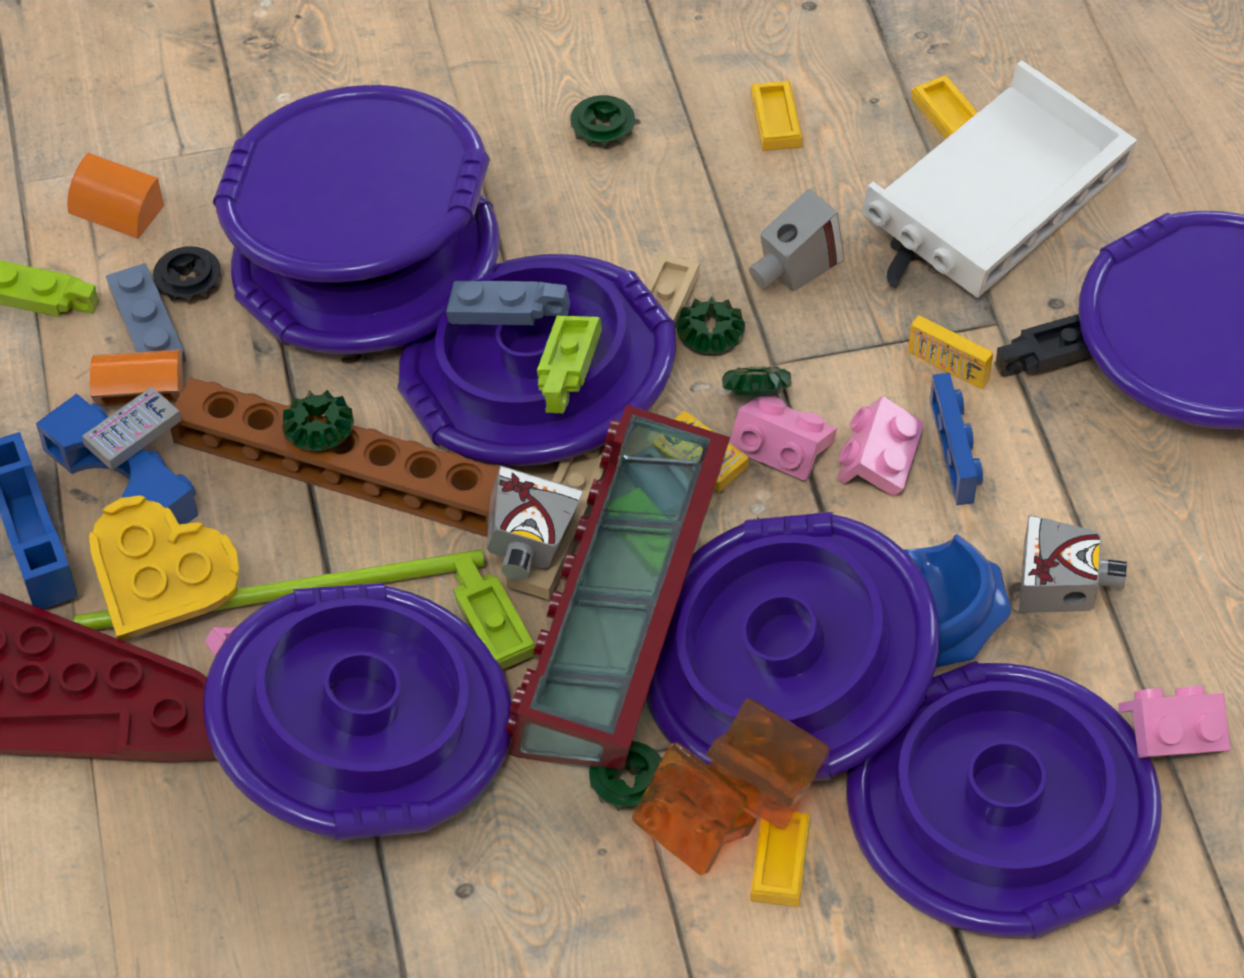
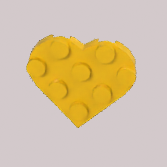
(158, 568)

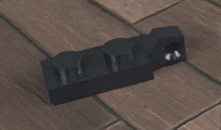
(1043, 347)

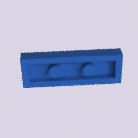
(955, 439)

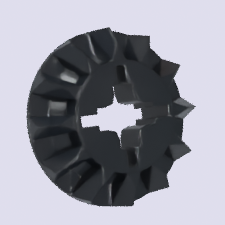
(182, 262)

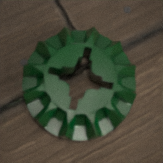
(606, 109)
(727, 331)
(756, 381)
(317, 434)
(641, 761)

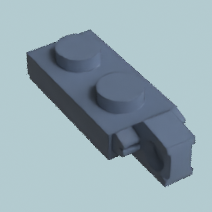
(505, 302)

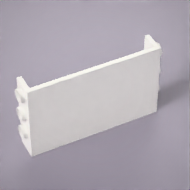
(1002, 181)

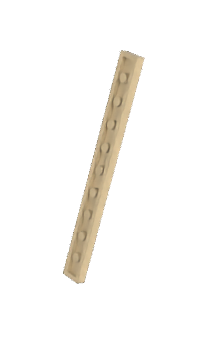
(671, 284)

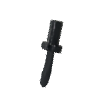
(899, 263)

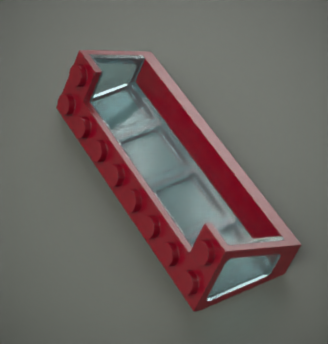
(617, 593)

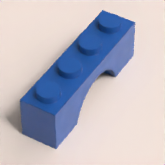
(147, 473)
(31, 529)

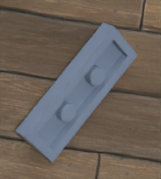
(143, 310)

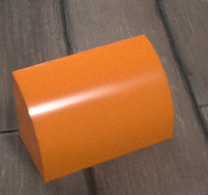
(114, 195)
(124, 376)

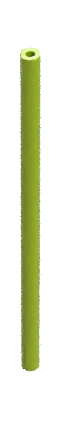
(273, 591)

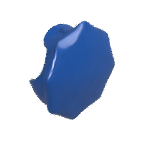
(966, 595)

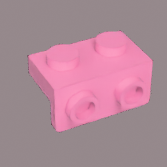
(781, 435)
(881, 446)
(1178, 723)

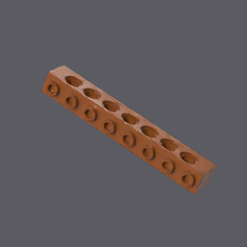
(363, 466)

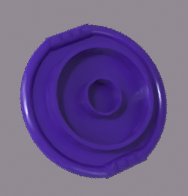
(351, 183)
(373, 311)
(1170, 316)
(480, 382)
(809, 623)
(357, 711)
(1008, 803)

